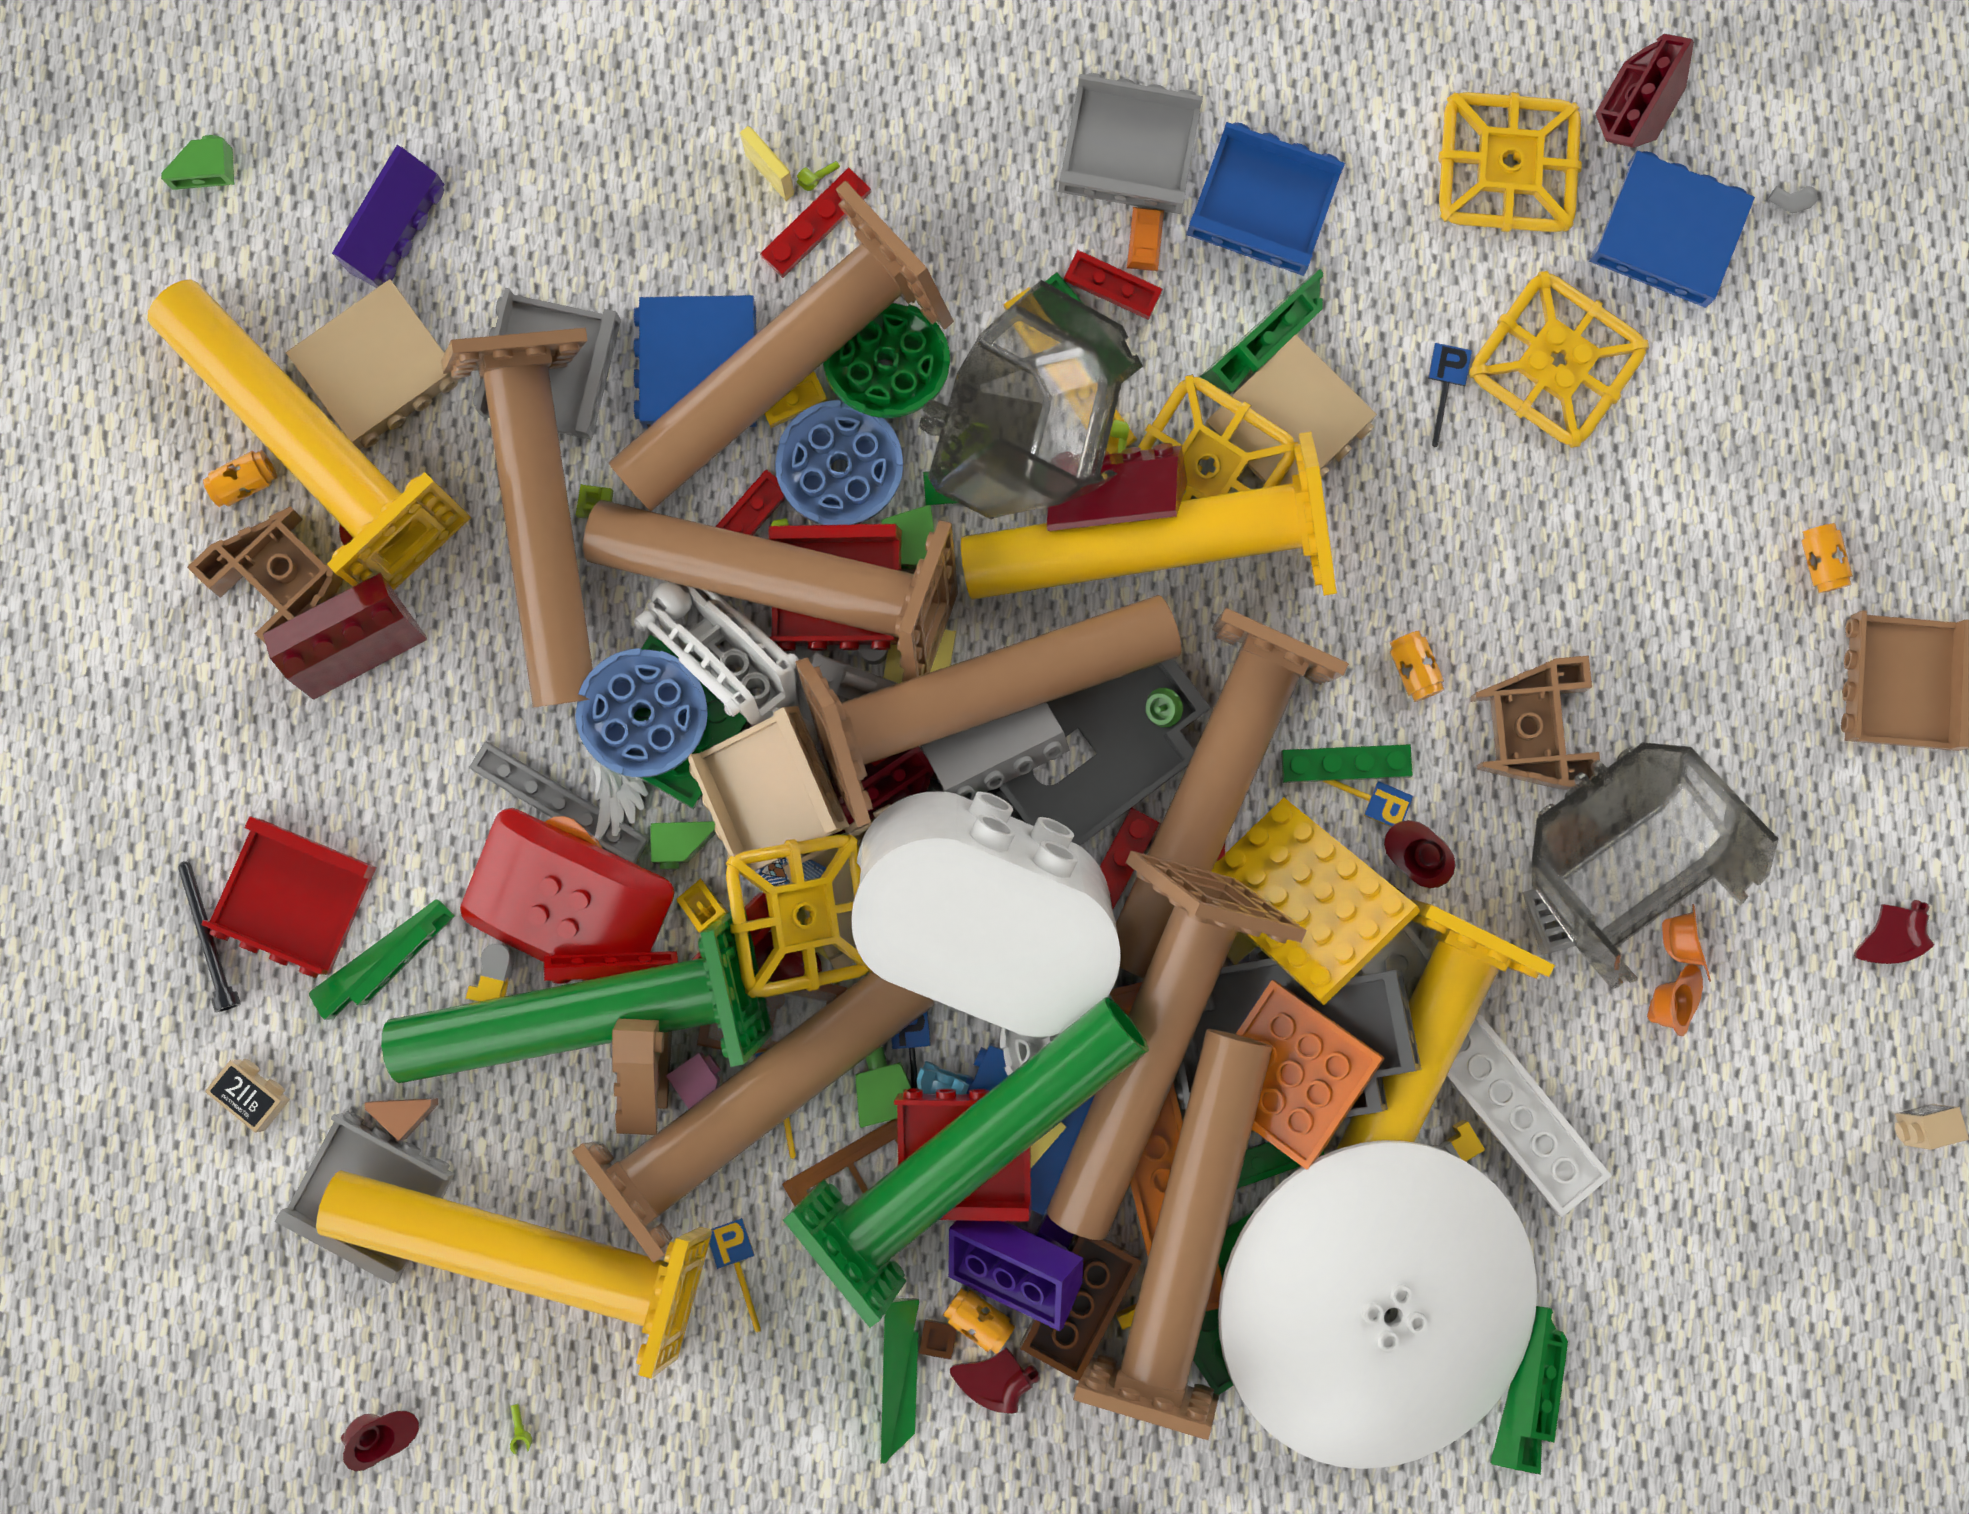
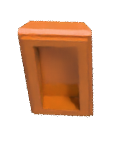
(1145, 239)

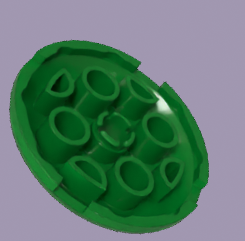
(886, 391)

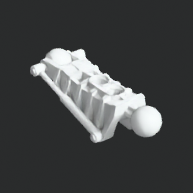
(710, 664)

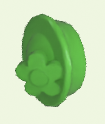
(1164, 707)

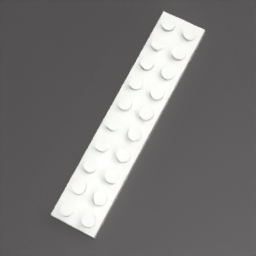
(1507, 1096)

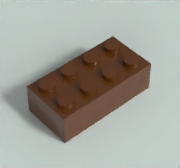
(1105, 1281)

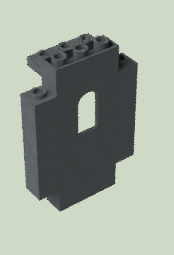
(1130, 752)
(1367, 1007)

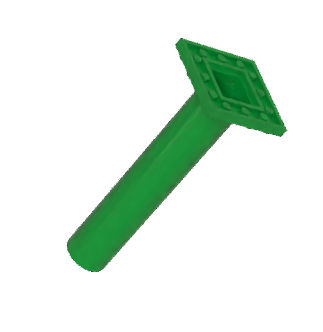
(585, 1014)
(860, 1239)

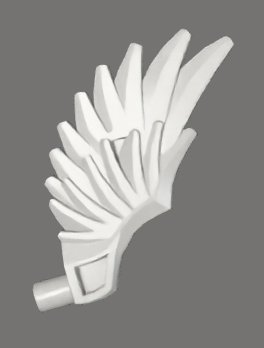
(616, 795)

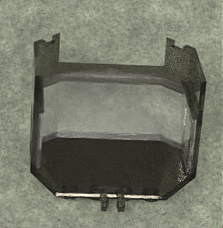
(1031, 407)
(1640, 845)

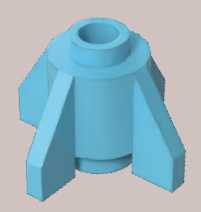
(934, 1078)

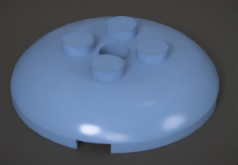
(833, 433)
(633, 682)

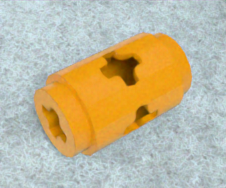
(254, 473)
(1823, 543)
(1423, 679)
(964, 1315)

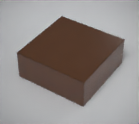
(937, 1339)

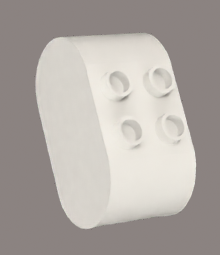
(985, 912)

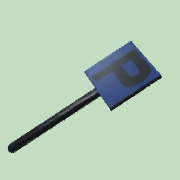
(1449, 366)
(914, 1035)

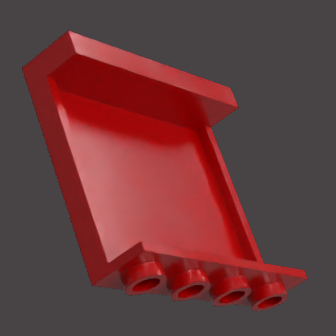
(861, 542)
(290, 898)
(925, 1115)

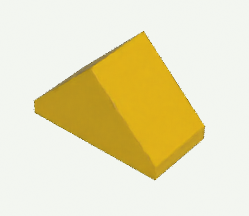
(701, 905)

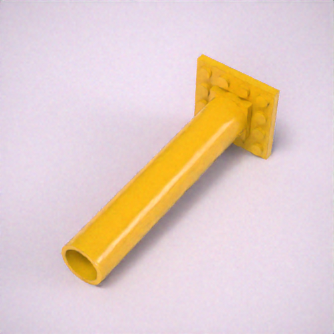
(389, 527)
(1201, 533)
(1441, 1018)
(524, 1257)

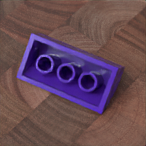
(389, 218)
(1015, 1269)

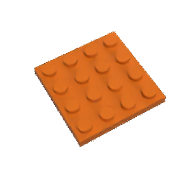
(1310, 1076)

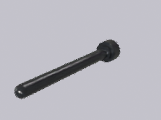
(223, 995)

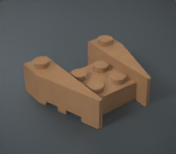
(271, 562)
(1530, 724)
(641, 1061)

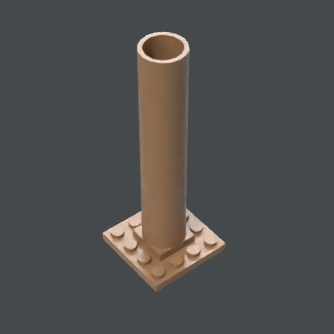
(780, 355)
(534, 500)
(786, 575)
(981, 690)
(1221, 767)
(1166, 1012)
(748, 1106)
(1186, 1247)

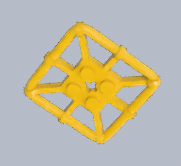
(1496, 176)
(1577, 352)
(1206, 443)
(783, 905)

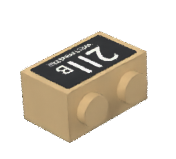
(248, 1094)
(1931, 1126)

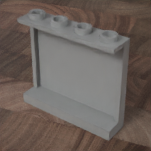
(1130, 143)
(581, 384)
(996, 751)
(372, 1155)

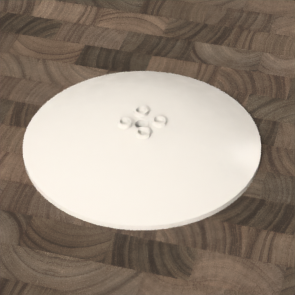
(1324, 1266)

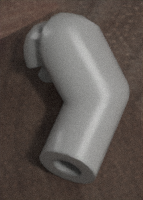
(1796, 201)

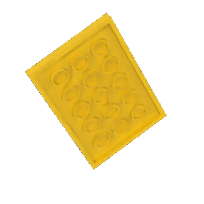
(1322, 888)

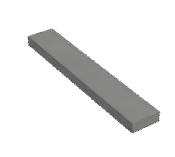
(554, 799)

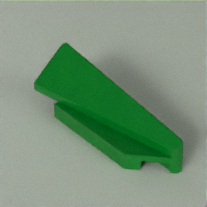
(380, 963)

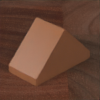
(401, 1116)

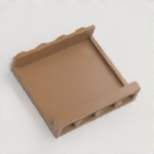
(1907, 682)

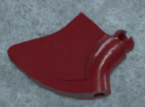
(1897, 936)
(995, 1381)

